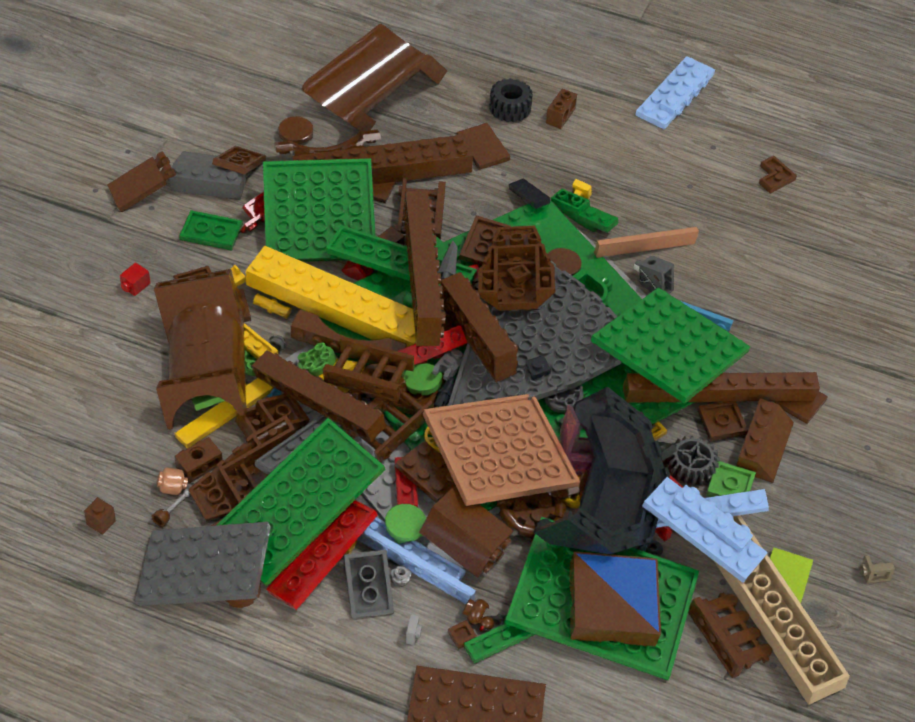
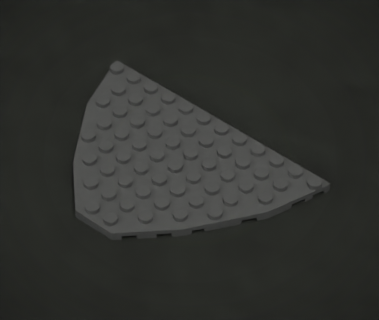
(556, 329)

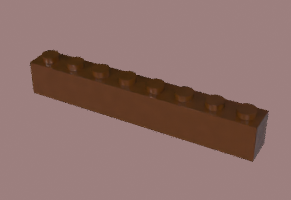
(319, 395)

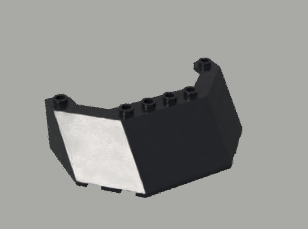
(619, 481)

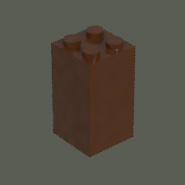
(466, 533)

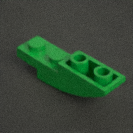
(581, 212)

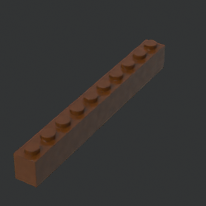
(732, 388)

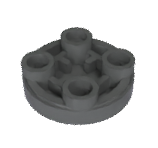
(560, 401)

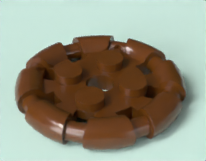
(528, 517)

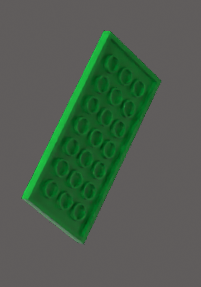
(306, 494)

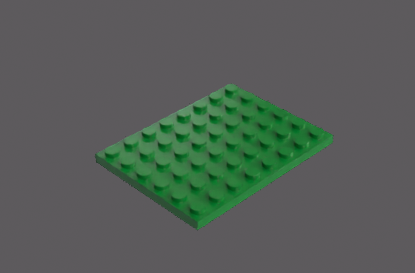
(545, 602)

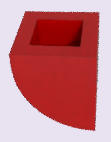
(356, 271)

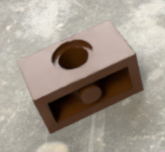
(198, 459)

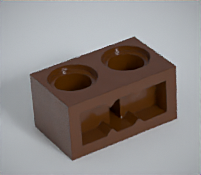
(561, 108)

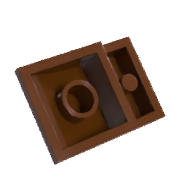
(270, 410)

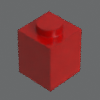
(135, 279)

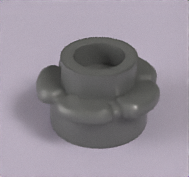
(278, 342)

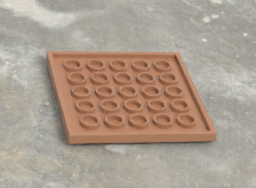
(500, 449)

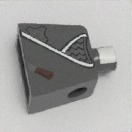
(655, 273)

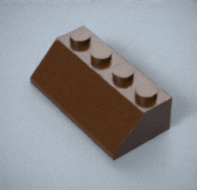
(765, 440)

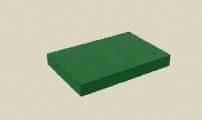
(211, 230)

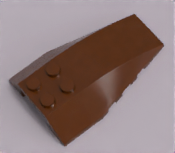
(509, 249)
(237, 475)

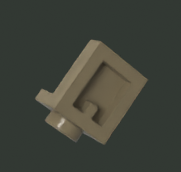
(876, 573)

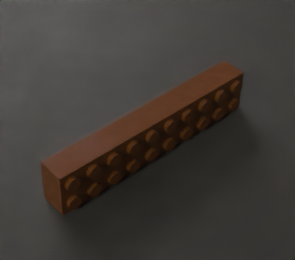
(408, 159)
(423, 269)

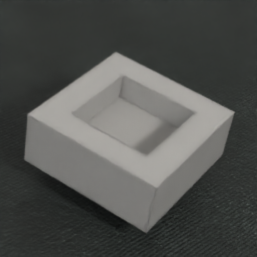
(414, 630)

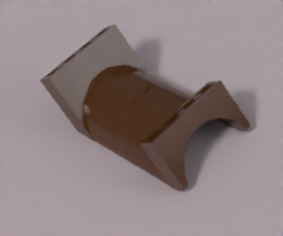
(368, 75)
(204, 341)

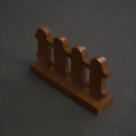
(717, 633)

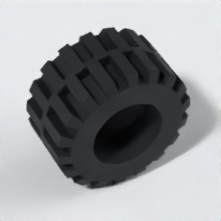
(510, 100)

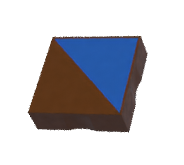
(614, 599)

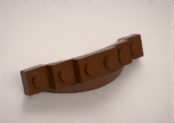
(357, 141)

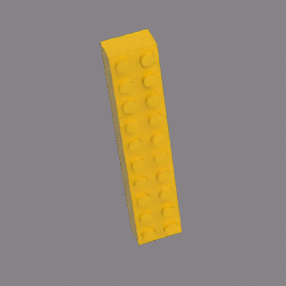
(330, 297)

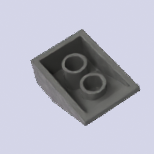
(368, 583)

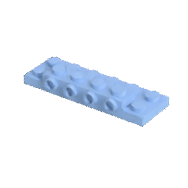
(675, 92)
(706, 527)

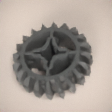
(703, 465)

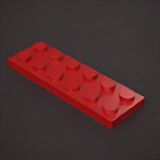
(317, 560)

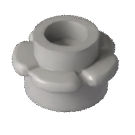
(400, 579)

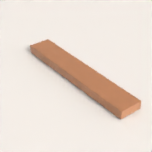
(646, 242)

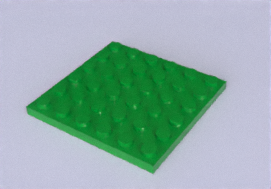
(312, 200)
(670, 344)

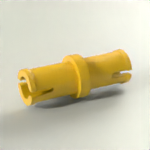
(272, 306)

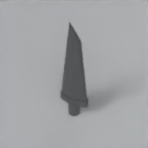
(449, 262)

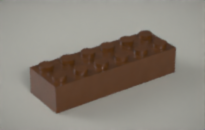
(479, 327)

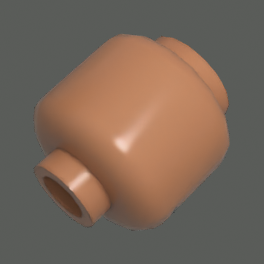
(171, 481)

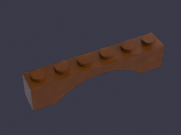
(310, 329)

